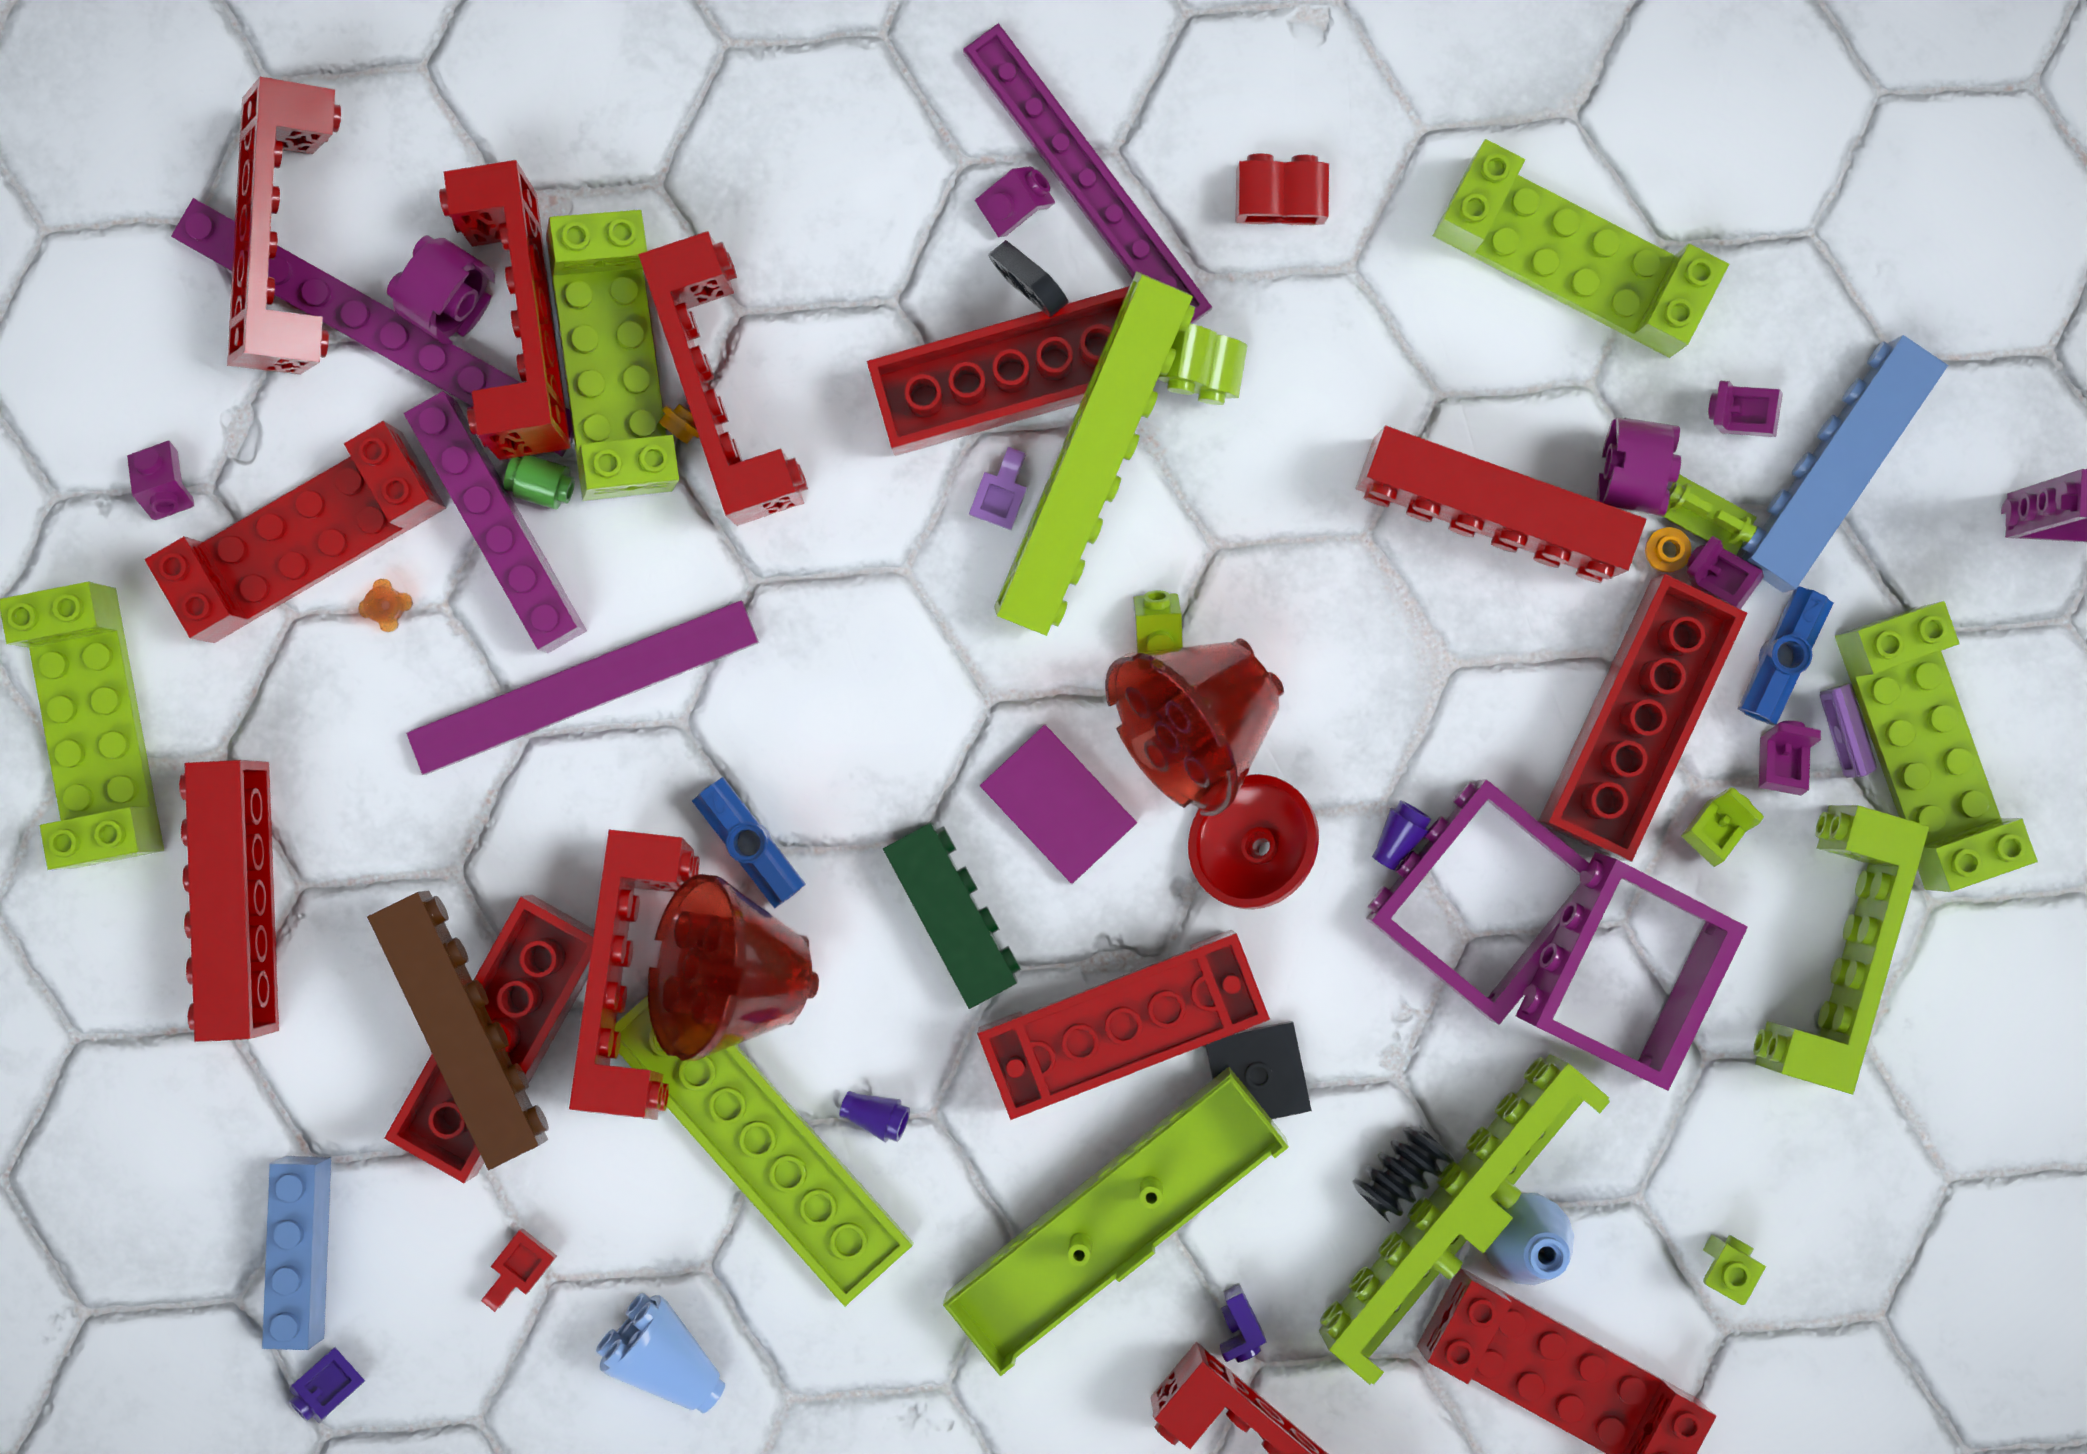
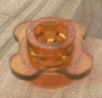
(372, 605)

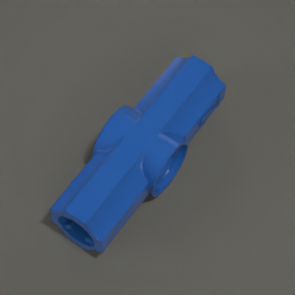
(1798, 630)
(729, 820)

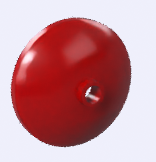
(1227, 845)

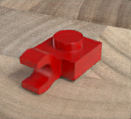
(520, 1266)

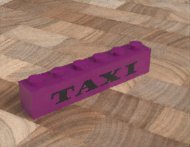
(495, 522)

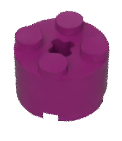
(441, 289)
(1639, 465)

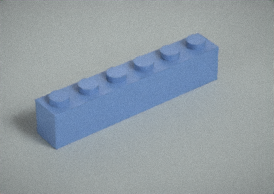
(1843, 461)

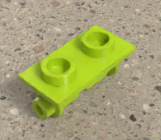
(1709, 515)

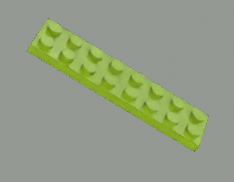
(773, 1159)

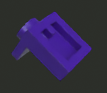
(1241, 1317)
(324, 1386)

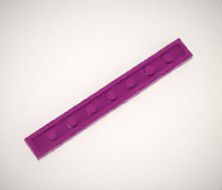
(1077, 164)
(582, 688)

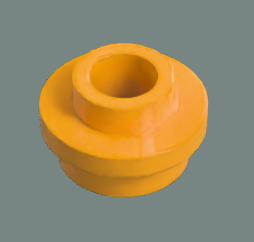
(679, 423)
(1655, 554)

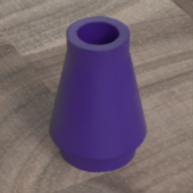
(1400, 834)
(877, 1115)

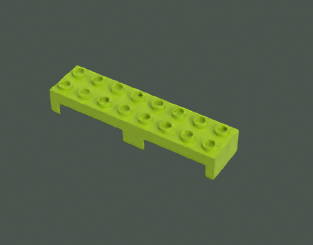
(1459, 1207)
(1113, 1220)

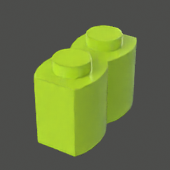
(1206, 365)

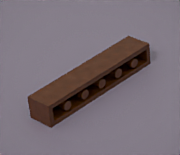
(459, 1028)

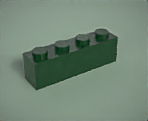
(951, 915)

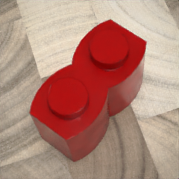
(1282, 190)

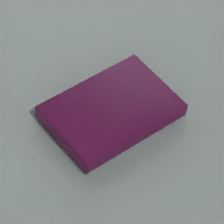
(1058, 804)

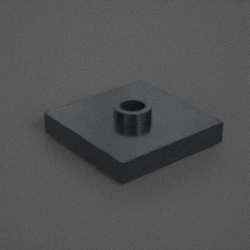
(1267, 1065)

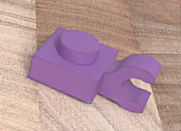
(999, 496)

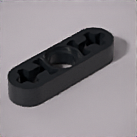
(1028, 278)

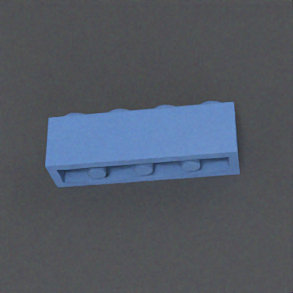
(296, 1252)

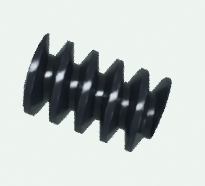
(1402, 1172)

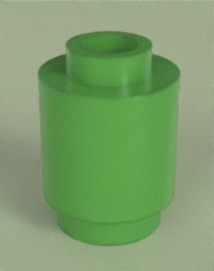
(539, 481)

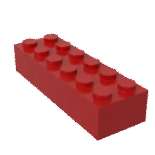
(992, 373)
(1499, 505)
(1642, 717)
(230, 900)
(530, 988)

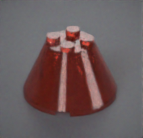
(1194, 717)
(724, 971)

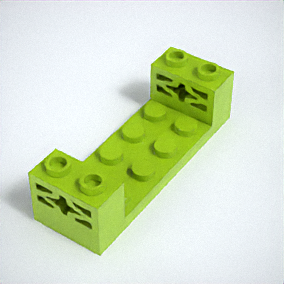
(1578, 254)
(609, 355)
(87, 724)
(1929, 748)
(1846, 1021)

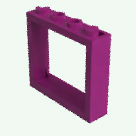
(2049, 509)
(1417, 866)
(1691, 992)

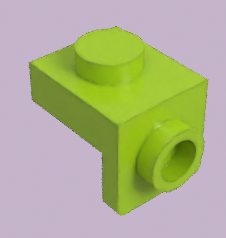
(1158, 621)
(1721, 825)
(1733, 1269)

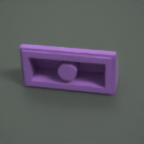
(1848, 731)

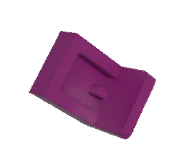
(1015, 199)
(1745, 410)
(158, 481)
(1722, 573)
(1786, 757)

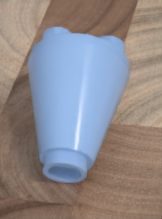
(1534, 1225)
(660, 1356)

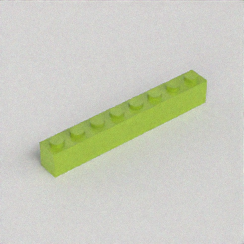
(1093, 453)

